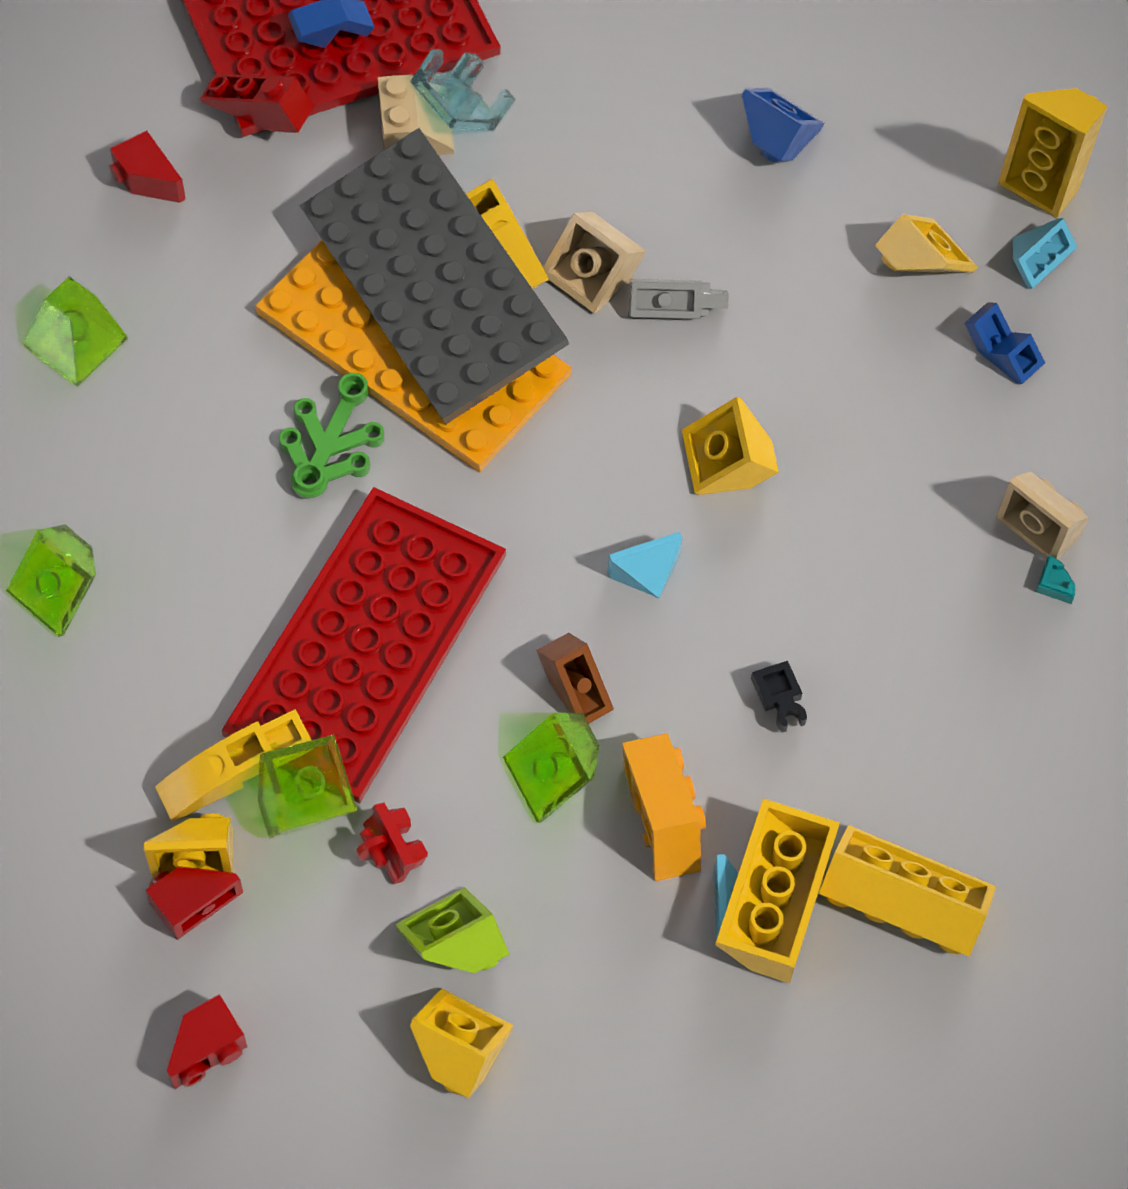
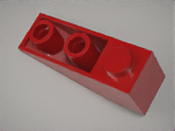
(265, 101)

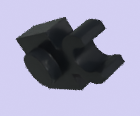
(780, 690)

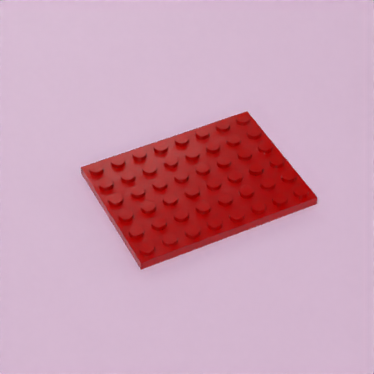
(260, 41)

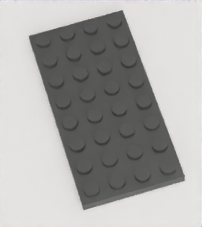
(434, 275)

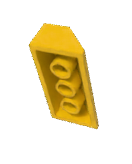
(1052, 147)
(776, 889)
(907, 891)

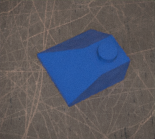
(778, 124)

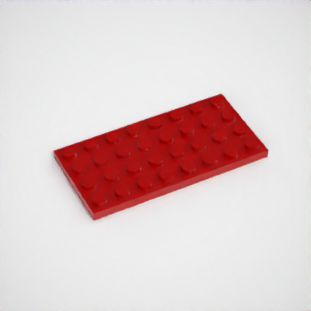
(372, 632)

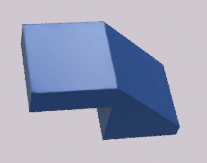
(323, 19)
(1009, 351)

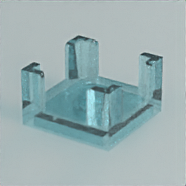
(453, 95)

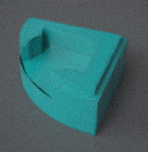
(1056, 581)

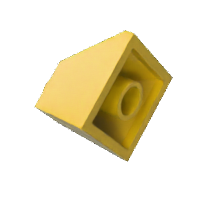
(922, 246)
(728, 450)
(193, 844)
(458, 1041)

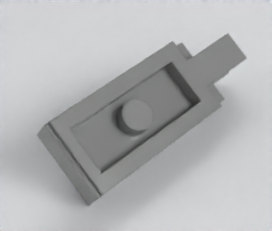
(673, 298)

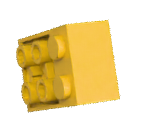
(504, 225)

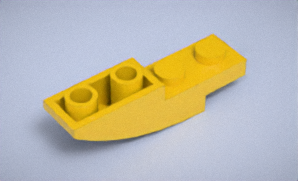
(226, 765)

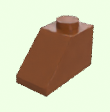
(575, 677)

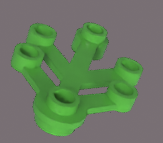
(330, 442)

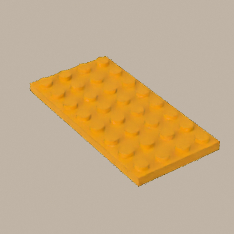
(329, 319)

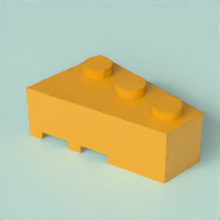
(664, 805)

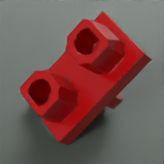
(385, 844)

